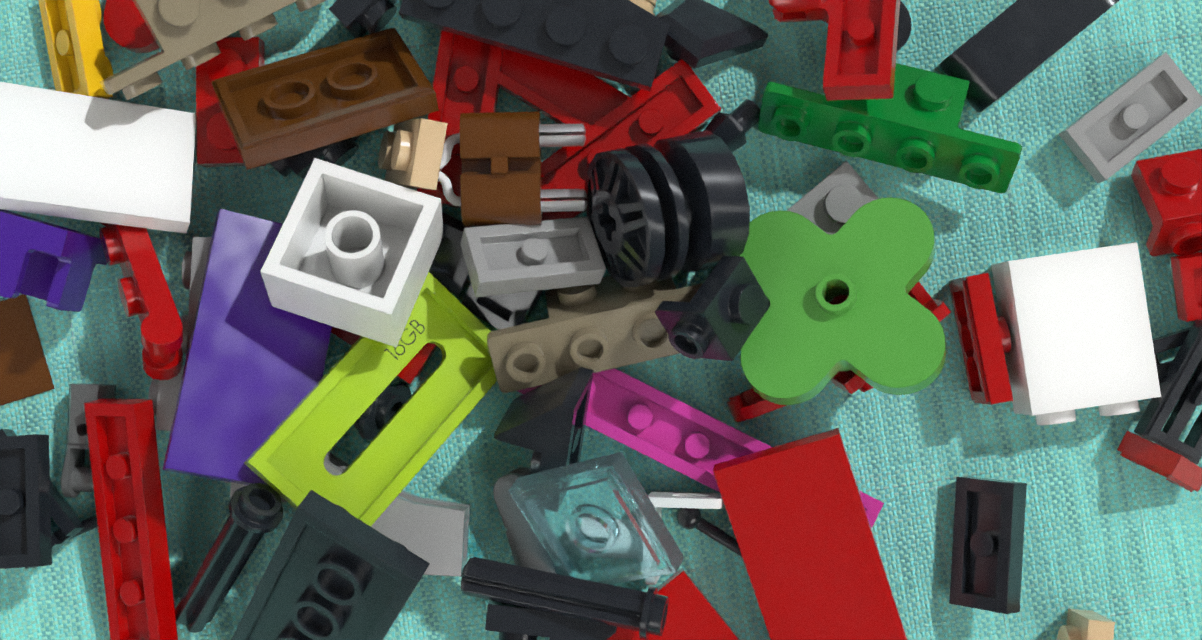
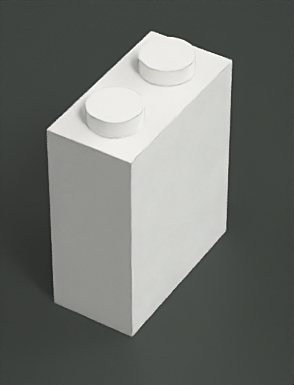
(1077, 333)

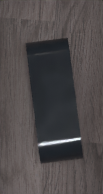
(1018, 44)

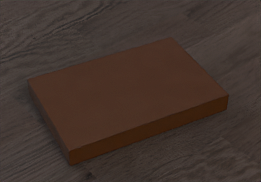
(323, 97)

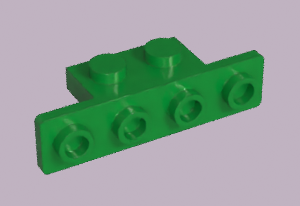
(908, 131)

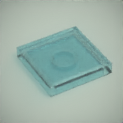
(597, 521)

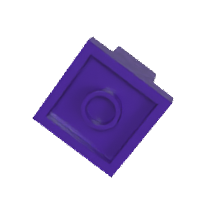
(46, 261)

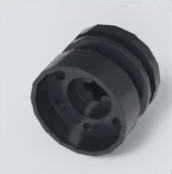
(667, 207)

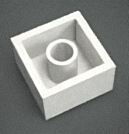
(354, 252)

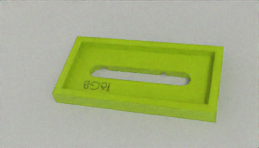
(295, 451)

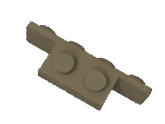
(190, 32)
(586, 328)

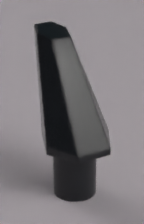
(733, 126)

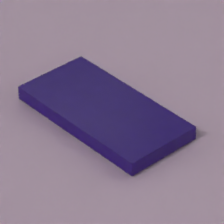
(242, 359)

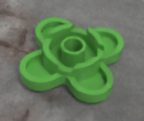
(873, 332)

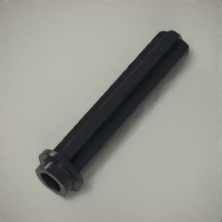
(253, 512)
(566, 596)

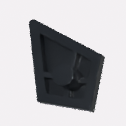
(706, 33)

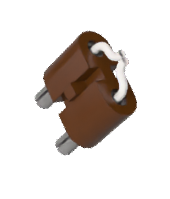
(504, 168)

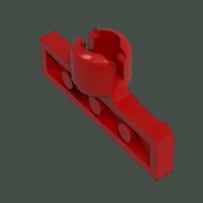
(858, 46)

